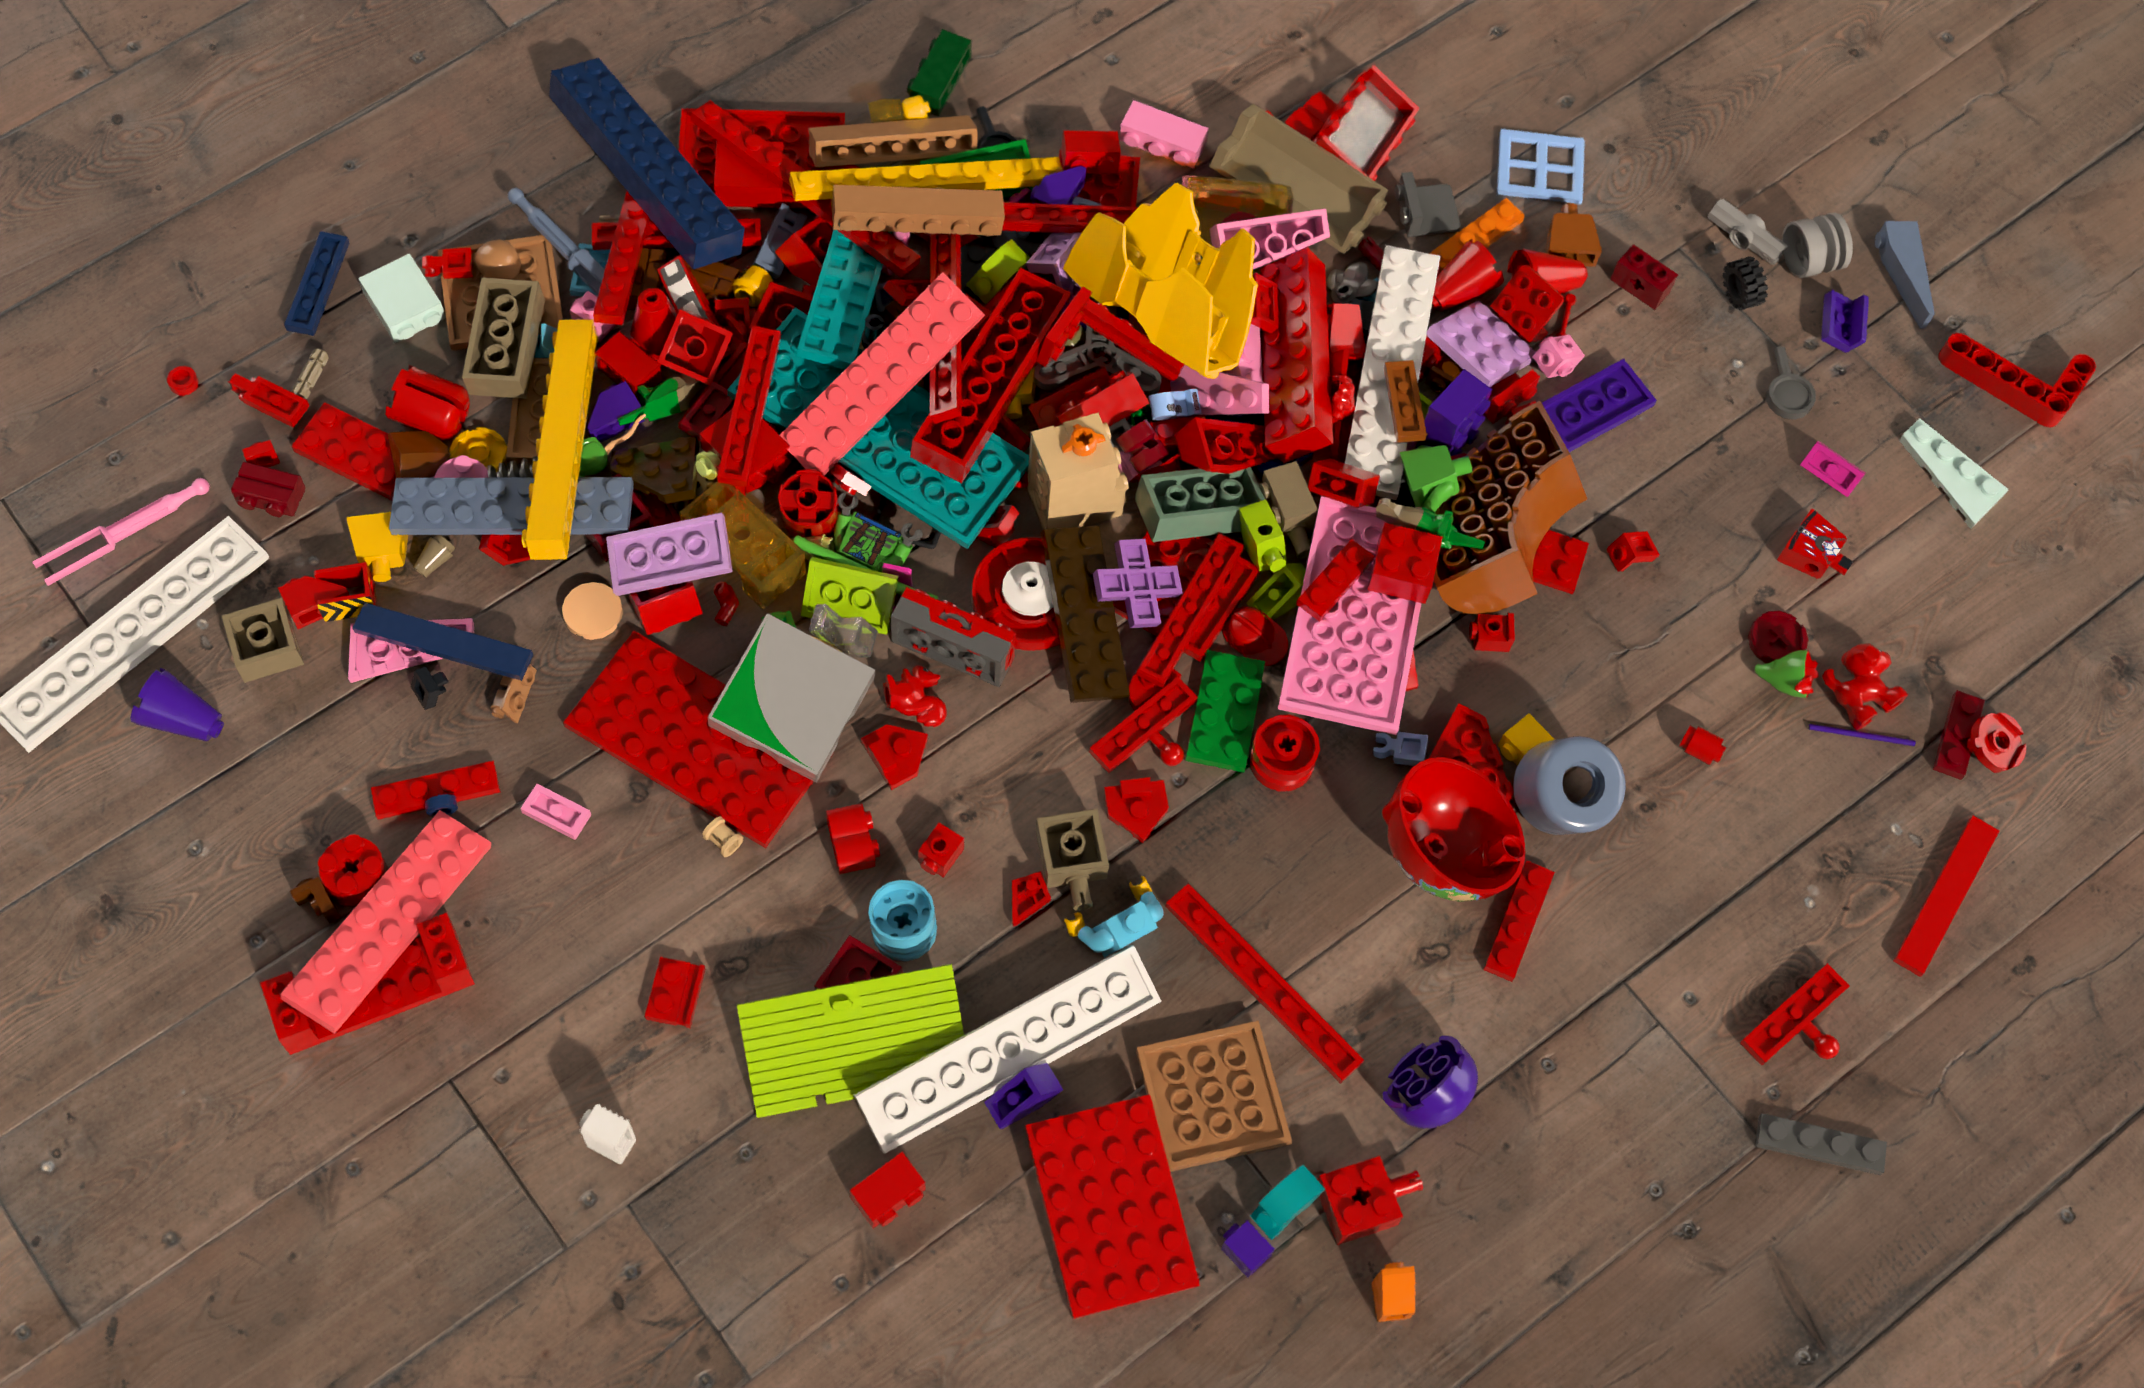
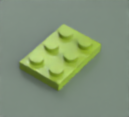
(850, 592)

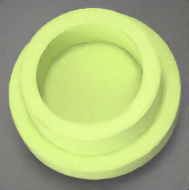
(706, 464)

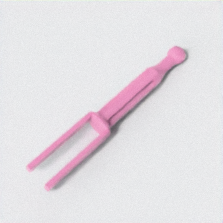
(122, 528)

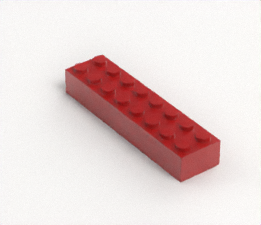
(1298, 359)
(992, 374)

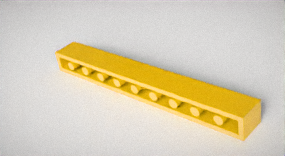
(560, 441)

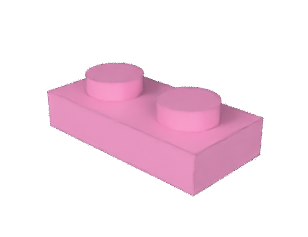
(555, 811)

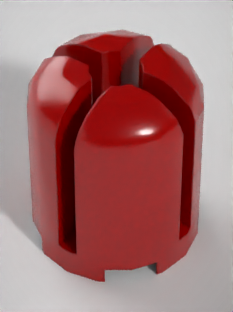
(428, 403)
(795, 507)

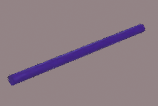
(1861, 735)

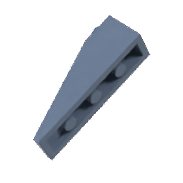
(1904, 260)

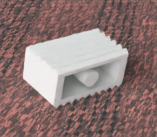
(607, 1133)

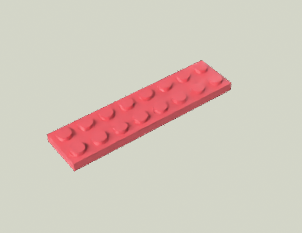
(881, 375)
(385, 922)

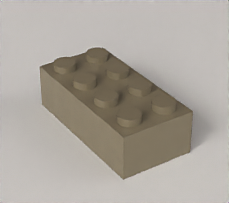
(503, 338)

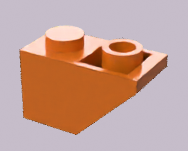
(1394, 1292)

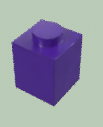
(1246, 1247)

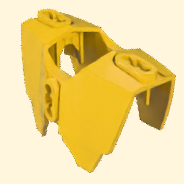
(1154, 273)

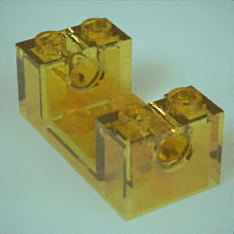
(767, 558)

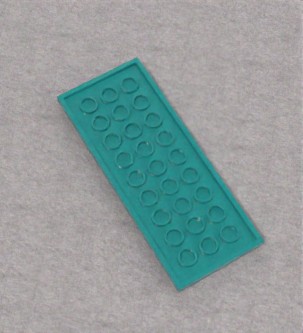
(885, 451)

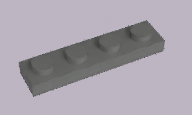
(1821, 1144)

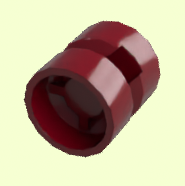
(1142, 446)

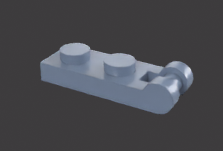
(776, 236)

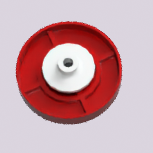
(1015, 591)

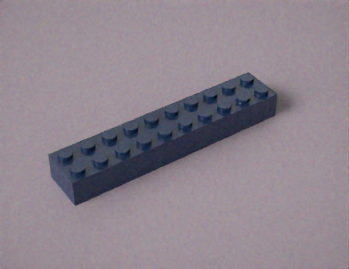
(646, 163)

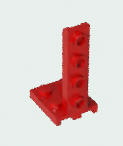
(1111, 327)

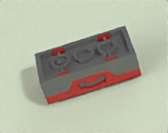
(953, 636)

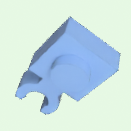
(1406, 749)

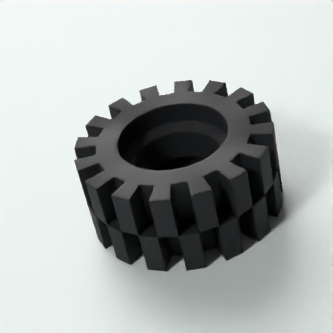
(1745, 283)

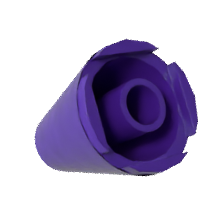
(175, 709)

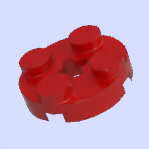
(1985, 747)

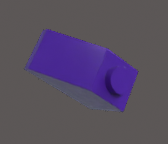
(1060, 187)
(611, 405)
(1023, 1094)

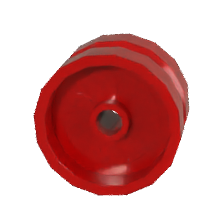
(1284, 752)

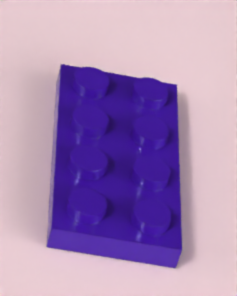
(1598, 404)

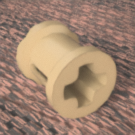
(722, 837)

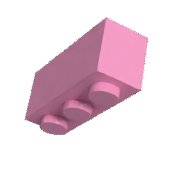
(1163, 134)

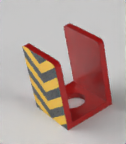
(347, 576)

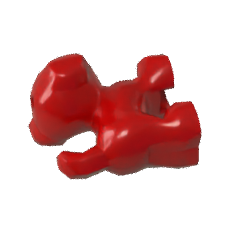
(1866, 665)

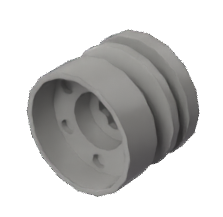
(1817, 245)

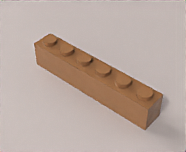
(891, 141)
(917, 210)

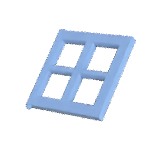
(1541, 166)

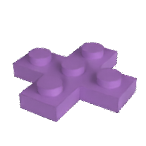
(1137, 583)

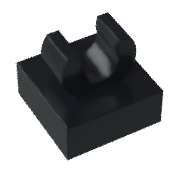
(428, 687)

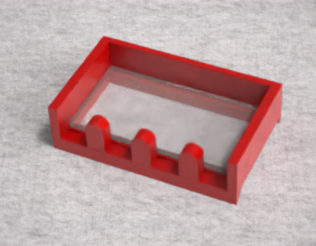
(1368, 122)

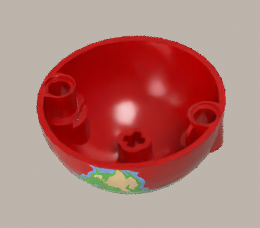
(1454, 831)

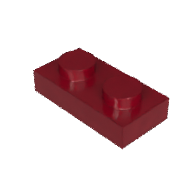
(707, 410)

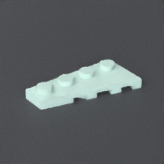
(1963, 480)

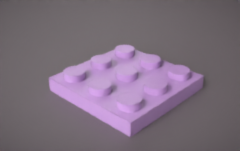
(1481, 343)

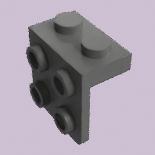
(1426, 208)

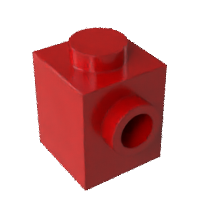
(940, 850)

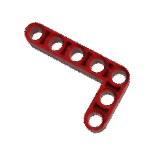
(2013, 384)

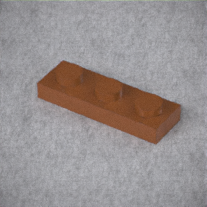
(1405, 401)

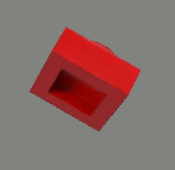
(261, 454)

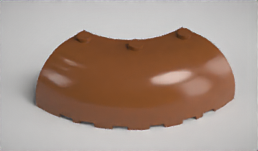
(1510, 501)

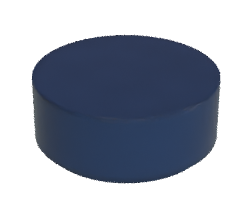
(445, 803)

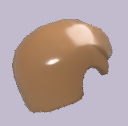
(497, 260)

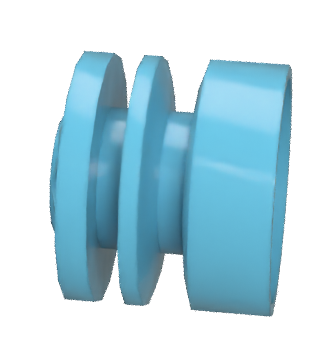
(892, 908)

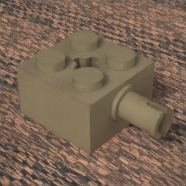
(1291, 505)
(1069, 867)

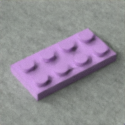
(669, 554)

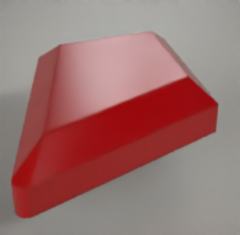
(1028, 896)

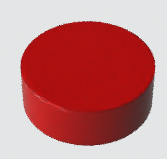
(182, 380)

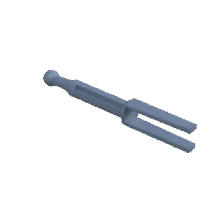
(578, 259)

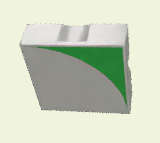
(791, 697)

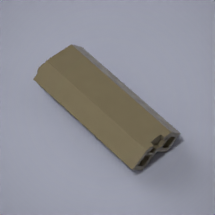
(1275, 153)

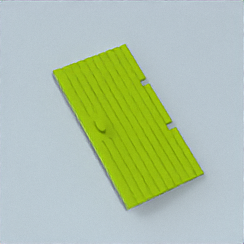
(845, 1036)

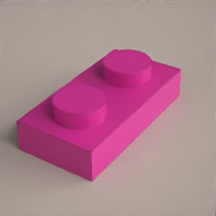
(1832, 468)

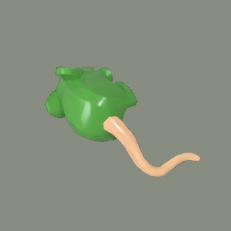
(595, 456)

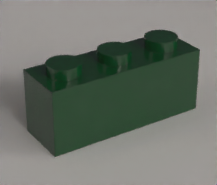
(941, 70)

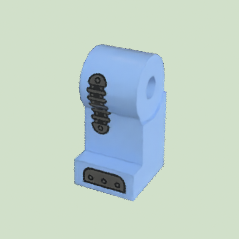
(1174, 404)

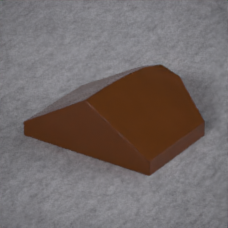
(417, 454)

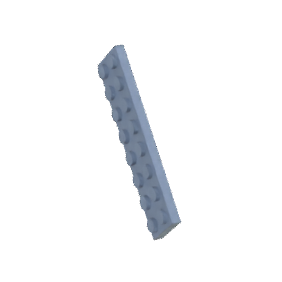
(500, 504)

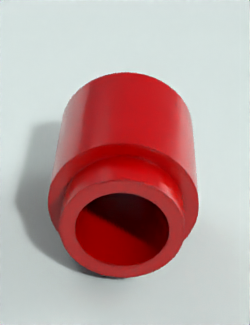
(1703, 745)

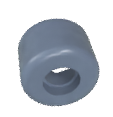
(1541, 793)

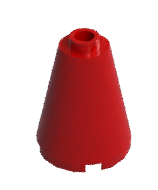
(1559, 271)
(1466, 276)
(652, 321)

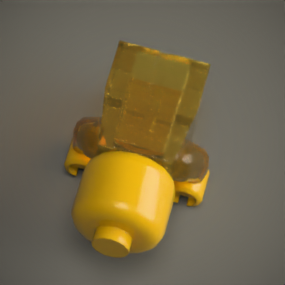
(894, 110)

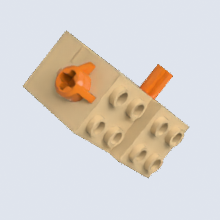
(1075, 474)

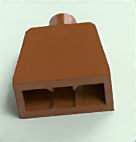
(1573, 236)

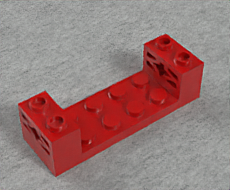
(422, 973)

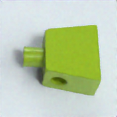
(1265, 550)

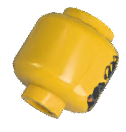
(752, 284)

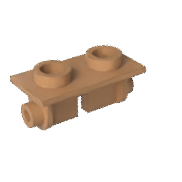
(513, 699)

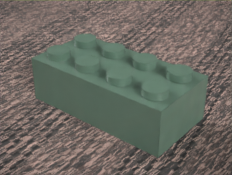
(1195, 502)

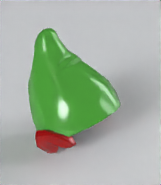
(1791, 673)

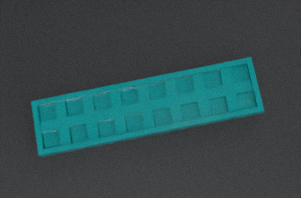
(840, 304)

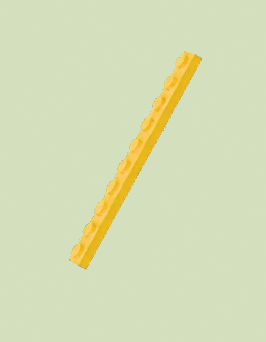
(962, 175)

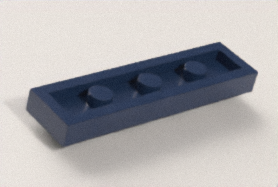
(317, 283)

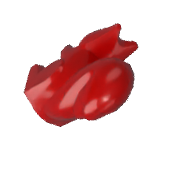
(910, 699)

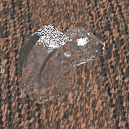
(849, 635)

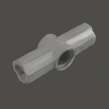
(1747, 231)

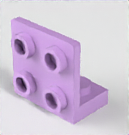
(1052, 257)

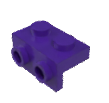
(1844, 321)

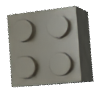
(262, 640)

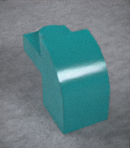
(1286, 1201)

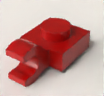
(453, 264)

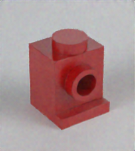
(1489, 640)

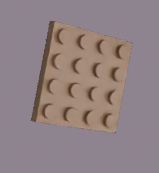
(462, 293)
(1214, 1095)

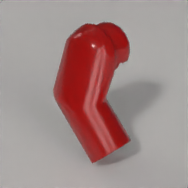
(728, 601)

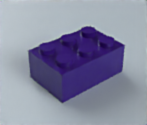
(1457, 414)

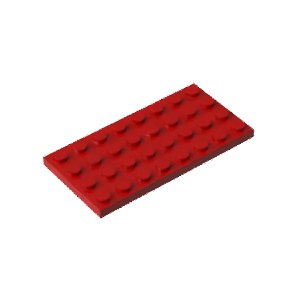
(654, 718)

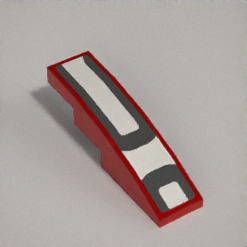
(686, 292)

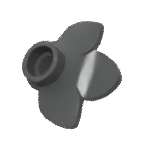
(1350, 284)

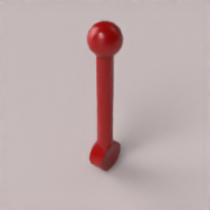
(1570, 300)

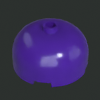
(1445, 1094)

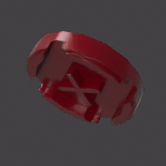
(1776, 636)

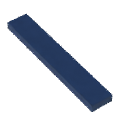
(443, 641)

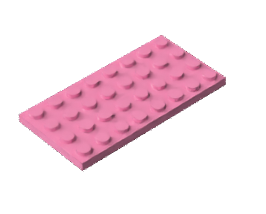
(1360, 653)

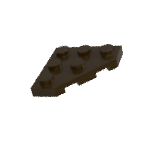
(660, 468)

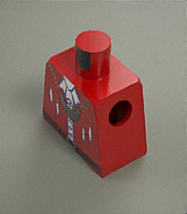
(1816, 547)

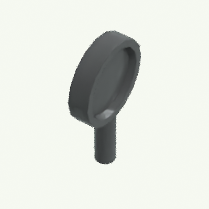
(1789, 393)

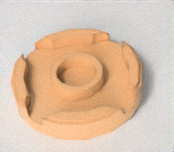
(592, 610)

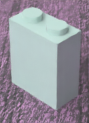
(402, 298)

